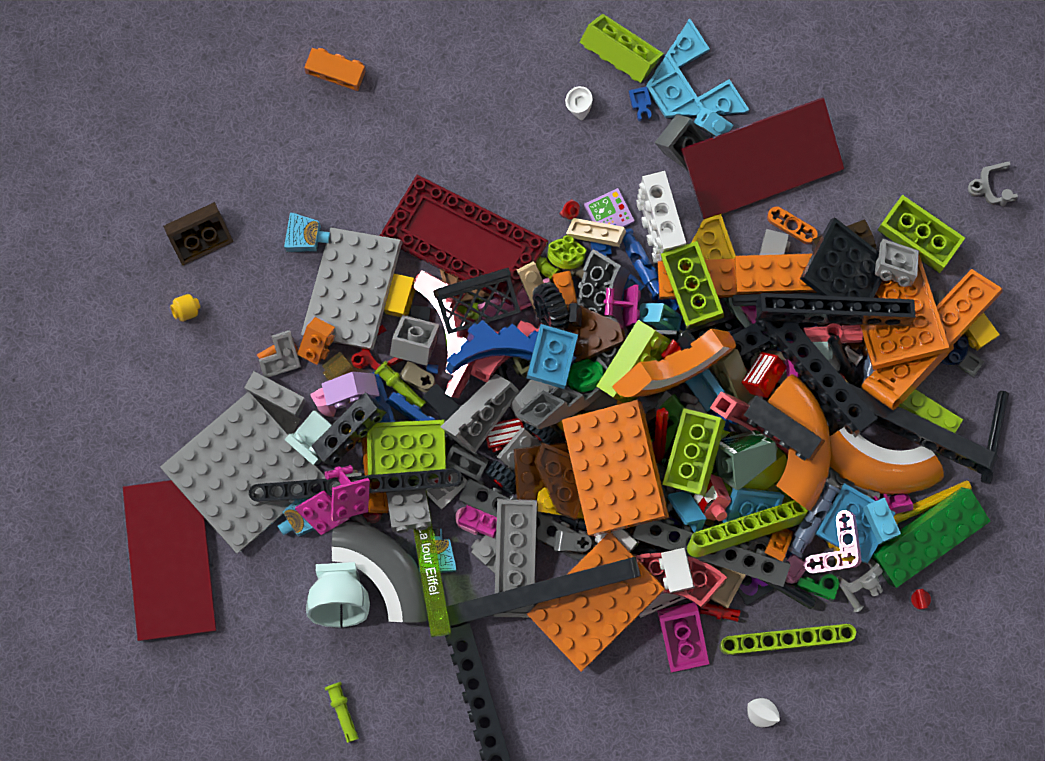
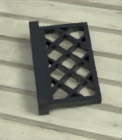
(470, 285)

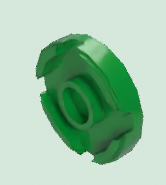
(585, 375)

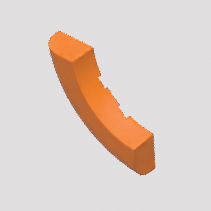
(802, 478)

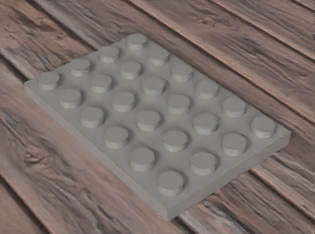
(353, 285)

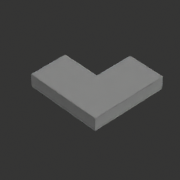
(284, 360)

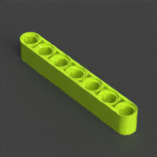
(746, 528)
(797, 640)

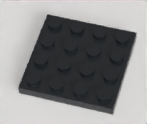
(842, 264)

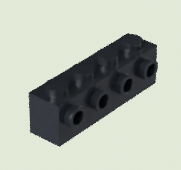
(729, 324)
(784, 428)

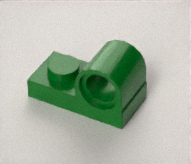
(808, 585)

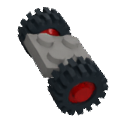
(525, 437)

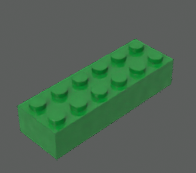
(930, 536)

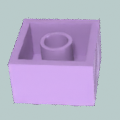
(348, 388)

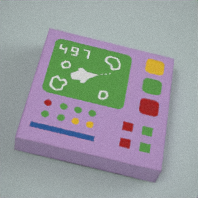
(609, 209)

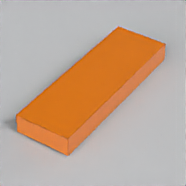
(779, 544)

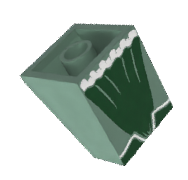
(744, 457)

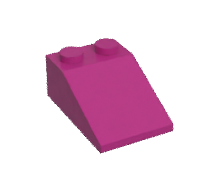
(683, 637)

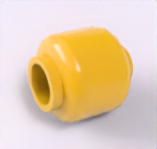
(185, 307)

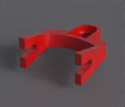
(367, 358)

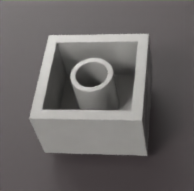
(414, 340)

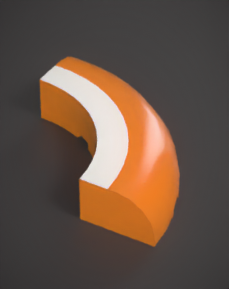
(677, 368)
(882, 468)

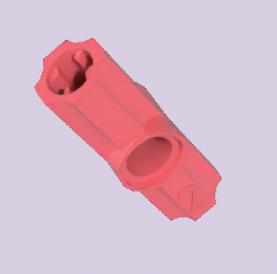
(847, 333)

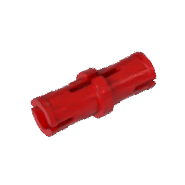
(720, 612)

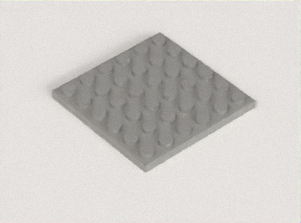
(228, 459)

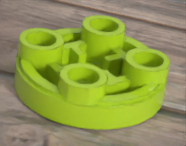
(566, 253)

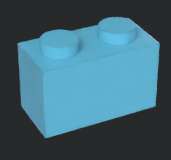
(881, 521)

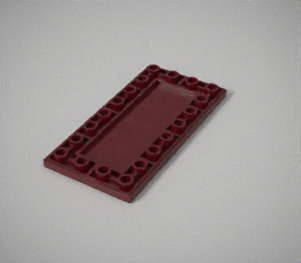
(763, 158)
(461, 235)
(168, 562)

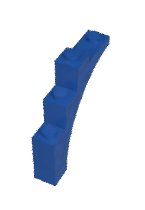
(485, 342)

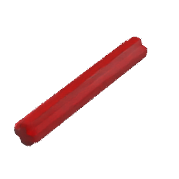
(660, 434)

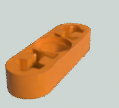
(793, 233)

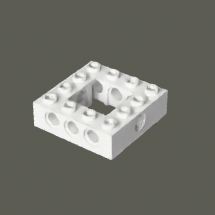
(653, 197)

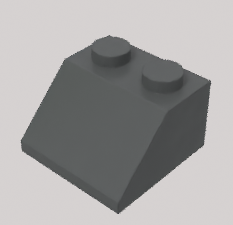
(678, 135)

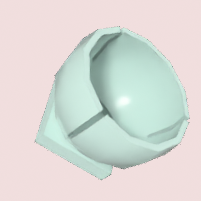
(336, 586)

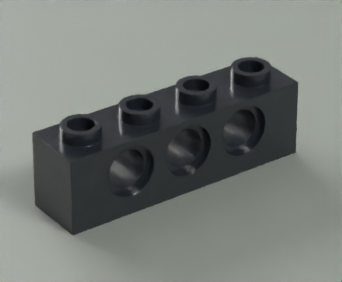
(339, 430)

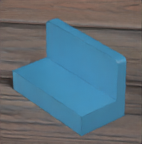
(705, 388)
(687, 510)

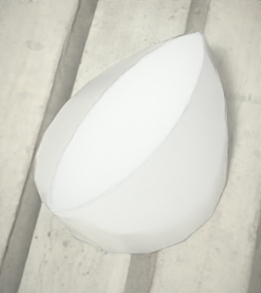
(579, 101)
(763, 712)

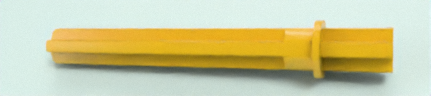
(929, 502)

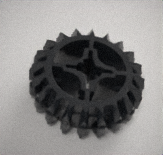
(550, 306)

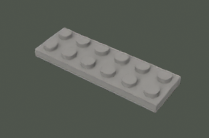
(515, 548)

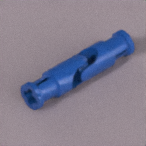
(643, 266)

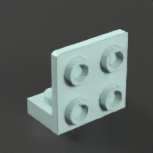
(307, 435)

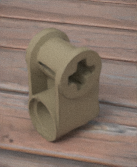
(414, 376)

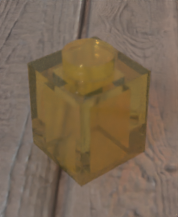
(336, 367)

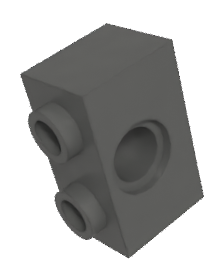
(466, 461)

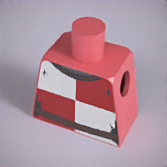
(715, 500)

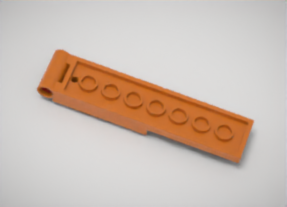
(749, 275)
(957, 313)

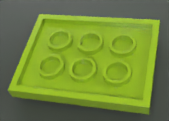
(406, 447)

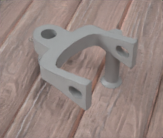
(984, 189)
(868, 581)

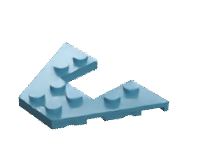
(673, 91)

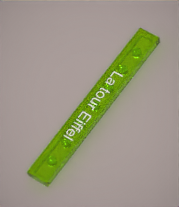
(432, 581)

